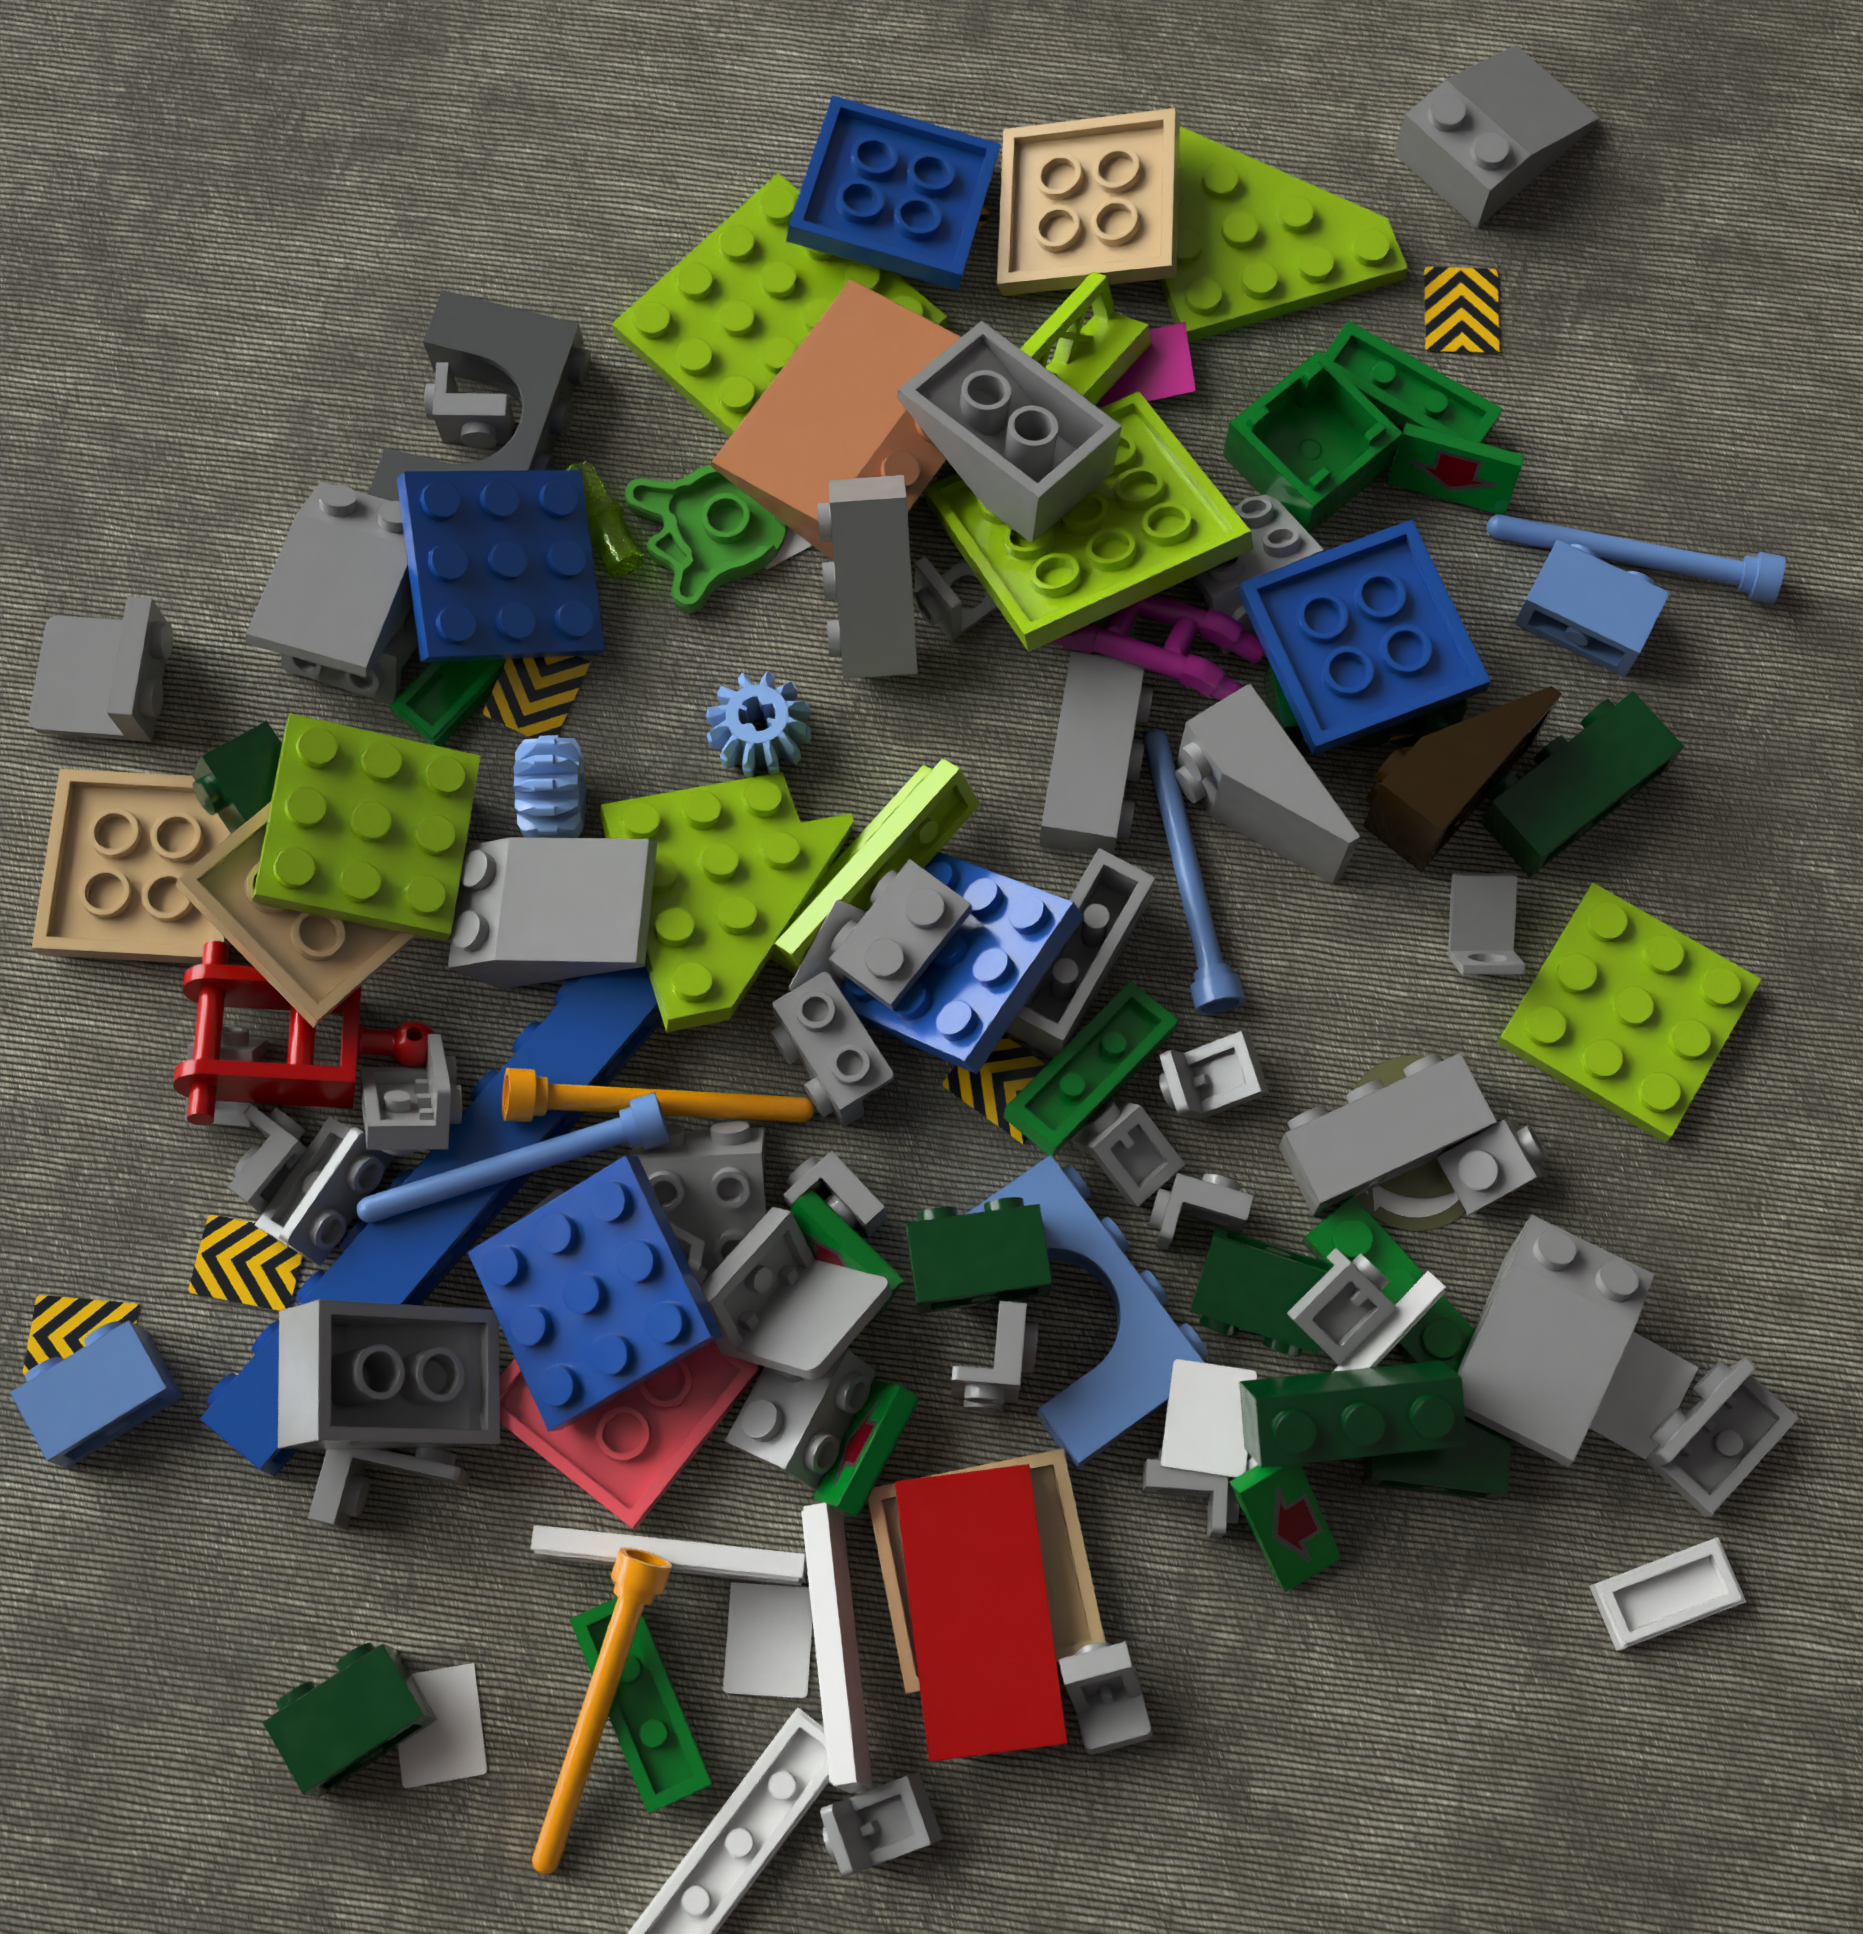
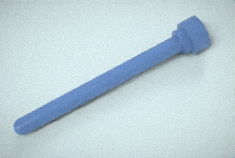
(1756, 576)
(1215, 986)
(637, 1125)

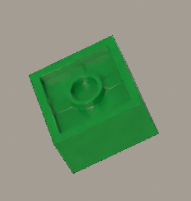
(1312, 442)

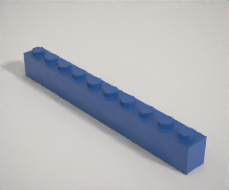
(406, 1256)

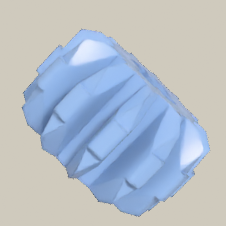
(737, 735)
(550, 787)

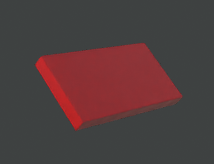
(980, 1613)

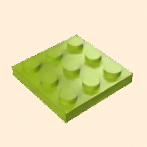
(367, 828)
(1629, 1012)

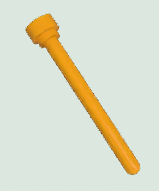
(532, 1095)
(637, 1579)

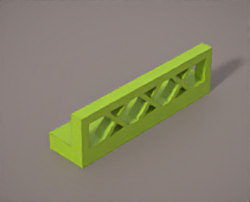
(1091, 355)
(908, 827)

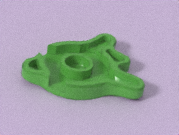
(708, 532)

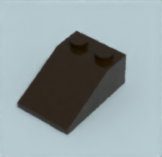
(1447, 776)

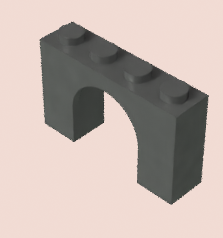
(511, 349)

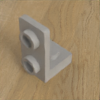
(344, 1489)

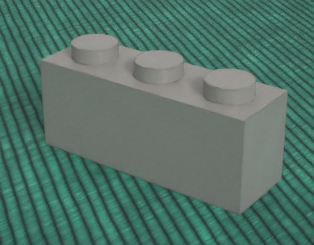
(869, 576)
(1095, 755)
(1112, 902)
(1384, 1131)

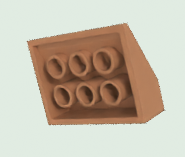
(838, 412)

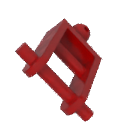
(299, 1081)

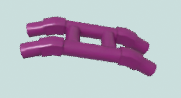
(1173, 658)

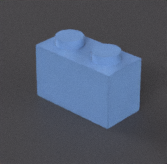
(1592, 607)
(95, 1393)

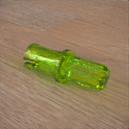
(607, 526)

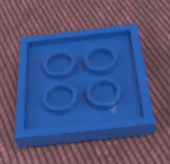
(893, 192)
(500, 564)
(1363, 637)
(983, 970)
(594, 1293)

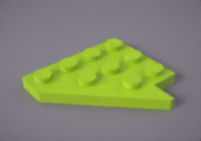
(1266, 242)
(724, 886)

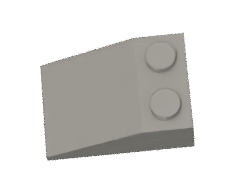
(1491, 132)
(1012, 430)
(337, 582)
(1261, 785)
(552, 909)
(1550, 1339)
(387, 1376)

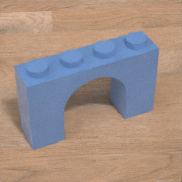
(1138, 1369)

